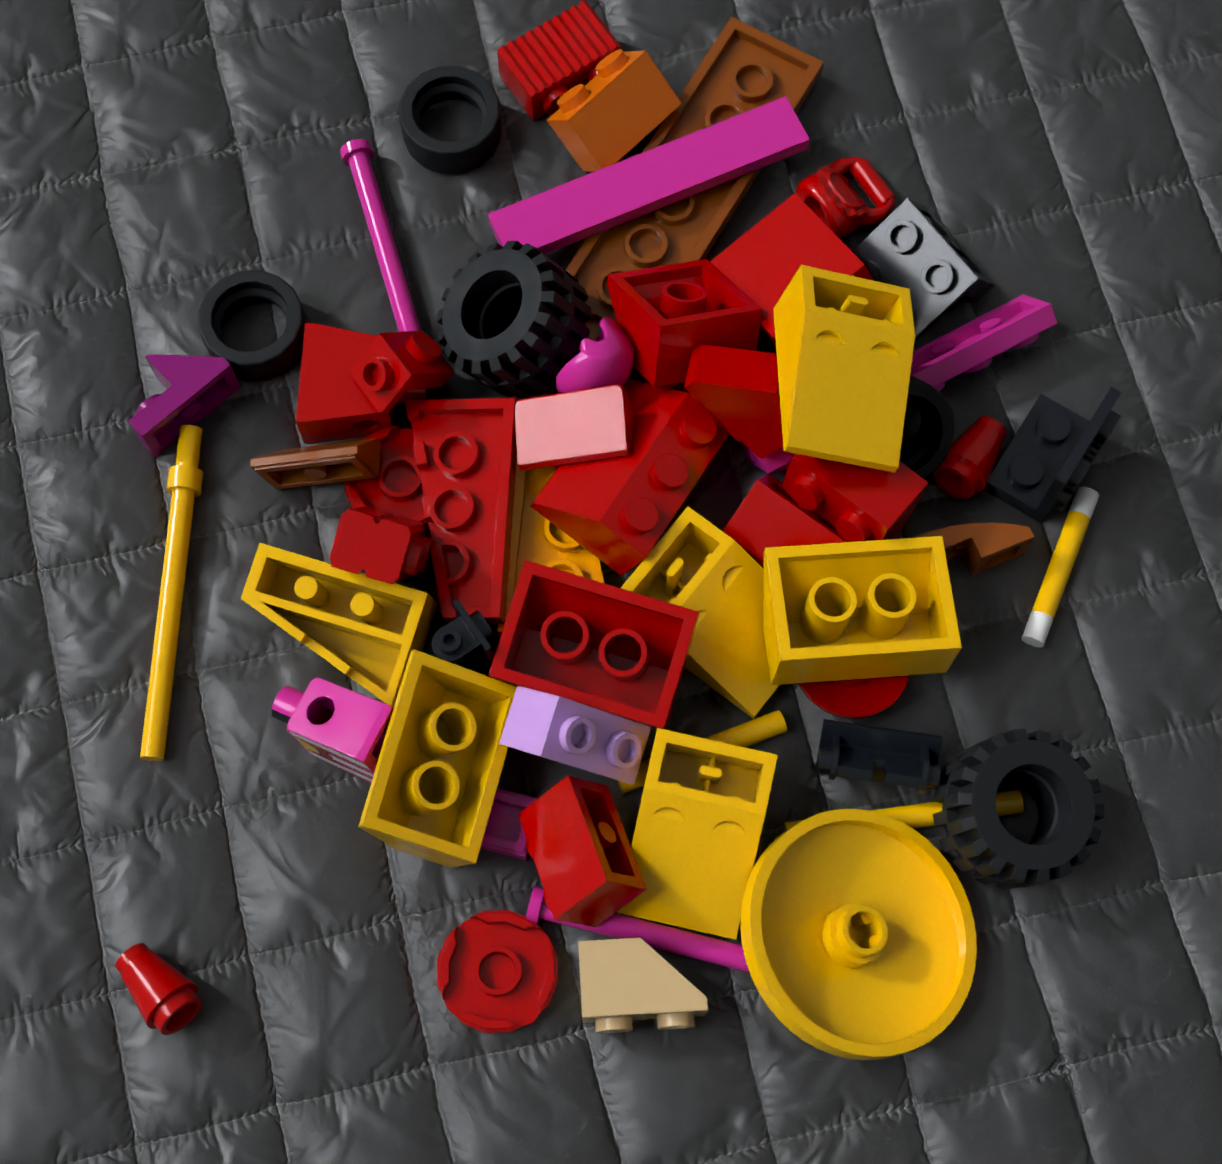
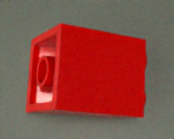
(773, 251)

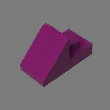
(193, 391)

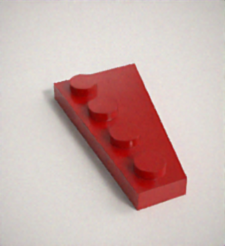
(468, 490)

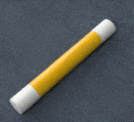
(1060, 567)

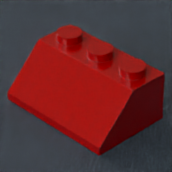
(628, 501)
(595, 644)

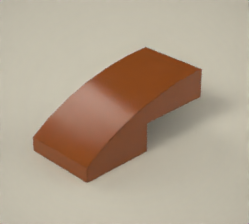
(983, 544)

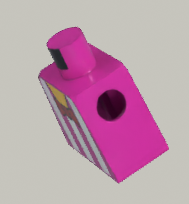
(335, 725)

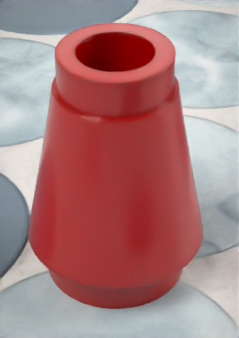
(971, 459)
(158, 989)

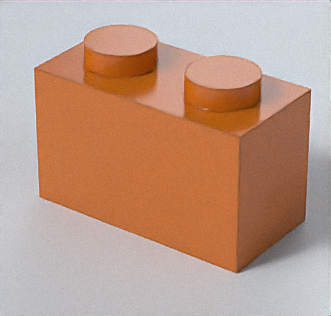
(613, 109)

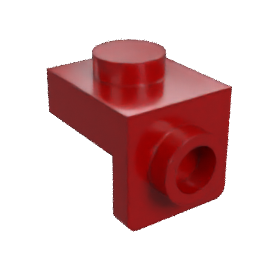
(399, 364)

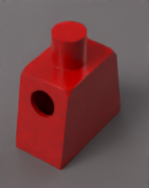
(328, 397)

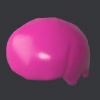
(600, 362)

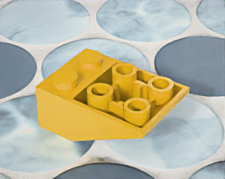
(844, 367)
(714, 575)
(699, 831)

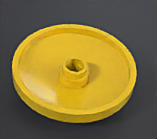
(858, 934)

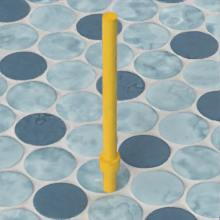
(184, 485)

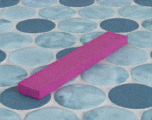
(652, 179)

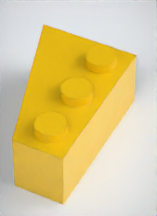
(342, 616)

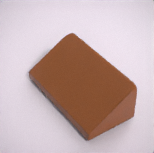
(320, 464)

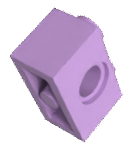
(575, 734)

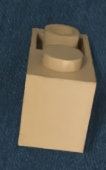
(633, 982)

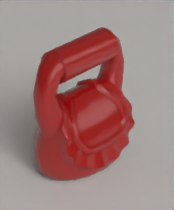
(837, 202)

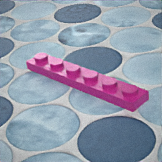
(957, 352)

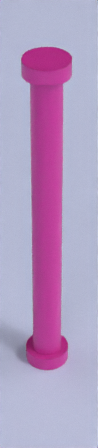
(357, 155)
(654, 934)

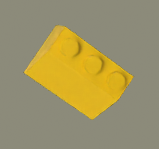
(858, 610)
(439, 762)

